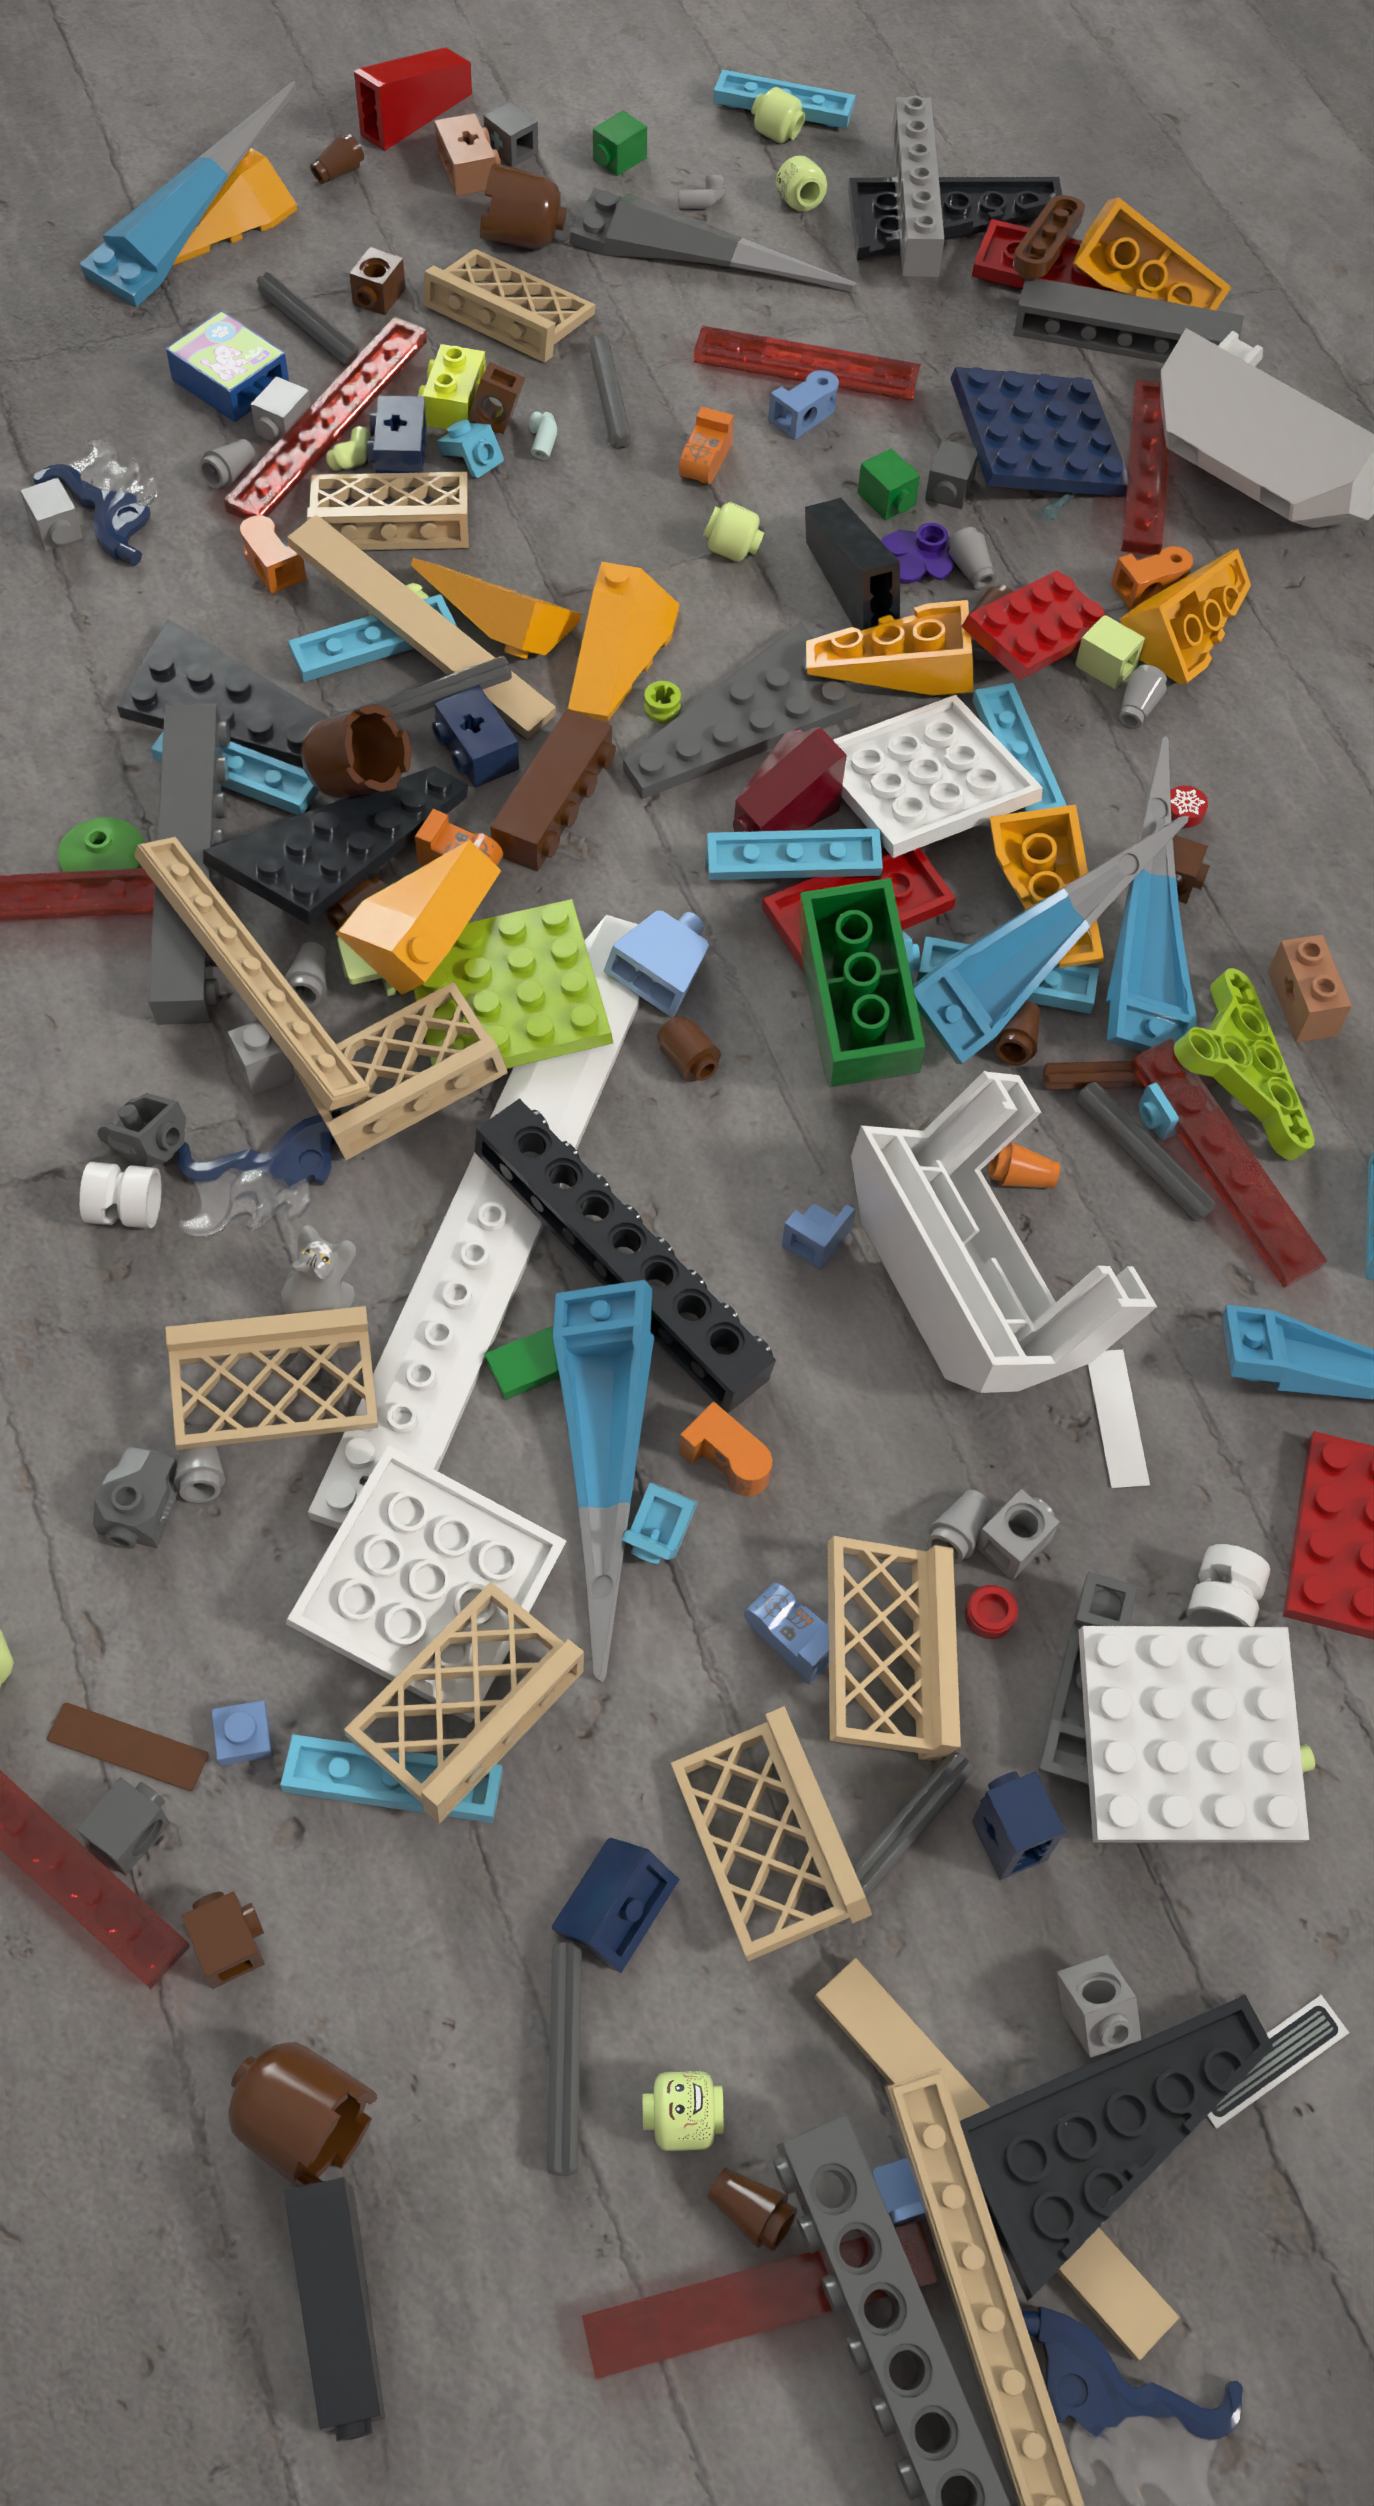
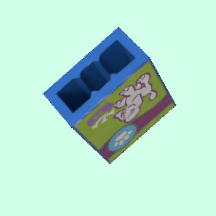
(225, 364)

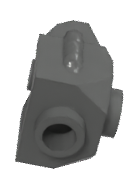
(147, 1130)
(136, 1499)

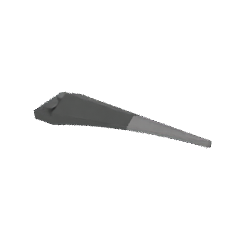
(644, 229)

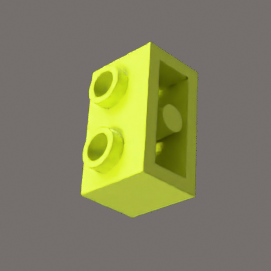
(452, 385)

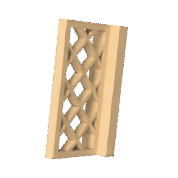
(501, 317)
(402, 524)
(414, 1093)
(265, 1337)
(932, 1657)
(493, 1735)
(816, 1829)

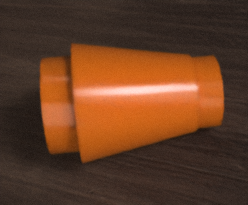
(1023, 1168)

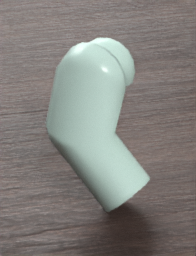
(546, 434)

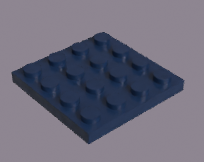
(1039, 432)

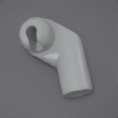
(705, 197)

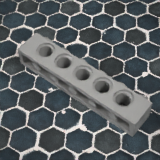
(917, 187)

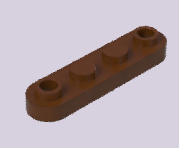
(1048, 237)

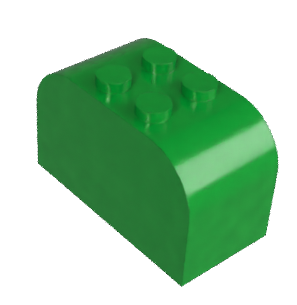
(860, 983)

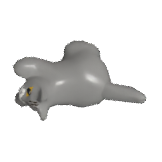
(317, 1277)

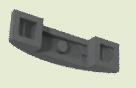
(1064, 1750)

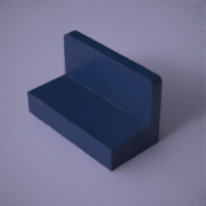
(616, 1902)

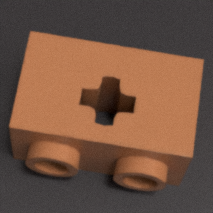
(465, 153)
(1309, 988)

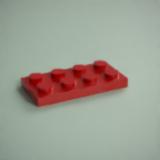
(997, 254)
(1034, 624)
(916, 887)
(1334, 1538)

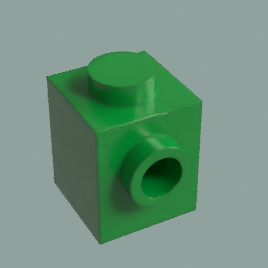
(620, 143)
(888, 484)

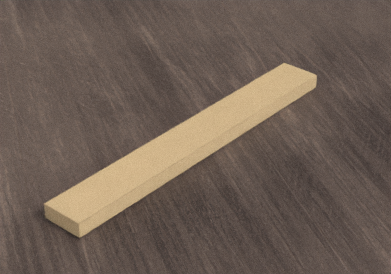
(414, 620)
(252, 974)
(902, 2051)
(983, 2293)

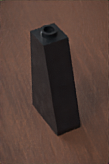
(854, 563)
(335, 2307)

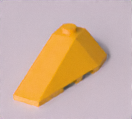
(247, 200)
(1142, 261)
(502, 613)
(1189, 617)
(623, 632)
(911, 654)
(1039, 857)
(420, 917)

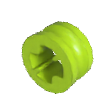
(662, 712)

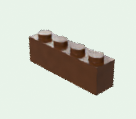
(553, 789)

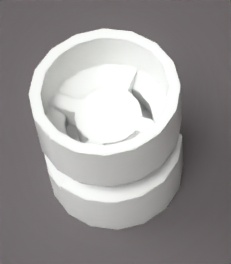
(125, 1195)
(1229, 1588)

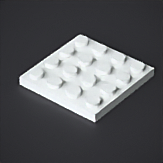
(931, 775)
(411, 1563)
(1192, 1735)

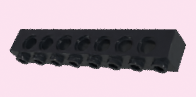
(594, 1243)

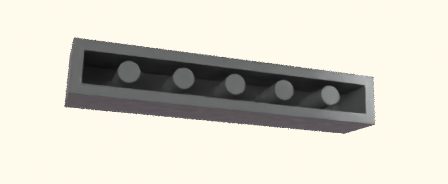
(1114, 320)

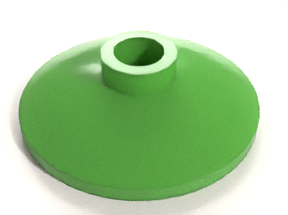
(100, 845)

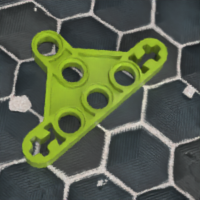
(1248, 1063)

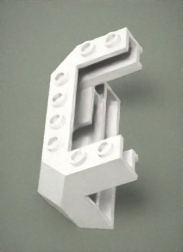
(1264, 434)
(963, 1261)

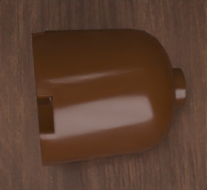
(522, 208)
(356, 752)
(298, 2111)

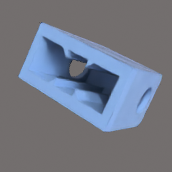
(659, 958)

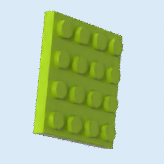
(525, 984)

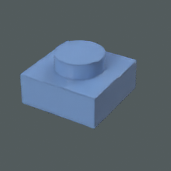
(242, 1733)

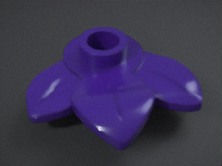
(921, 552)

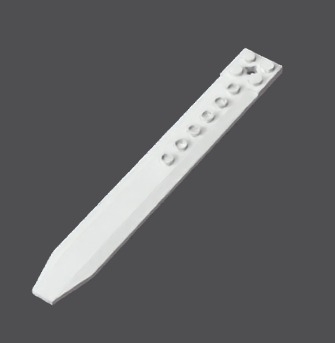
(472, 1267)

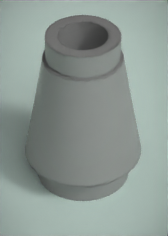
(224, 464)
(972, 557)
(1142, 693)
(308, 974)
(199, 1471)
(960, 1525)

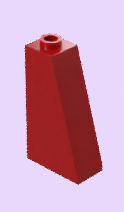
(409, 93)

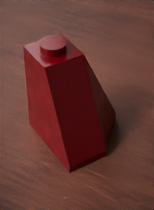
(794, 785)

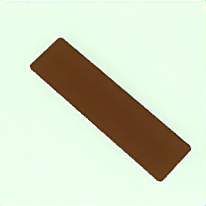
(128, 1746)

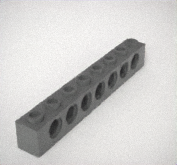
(910, 2328)

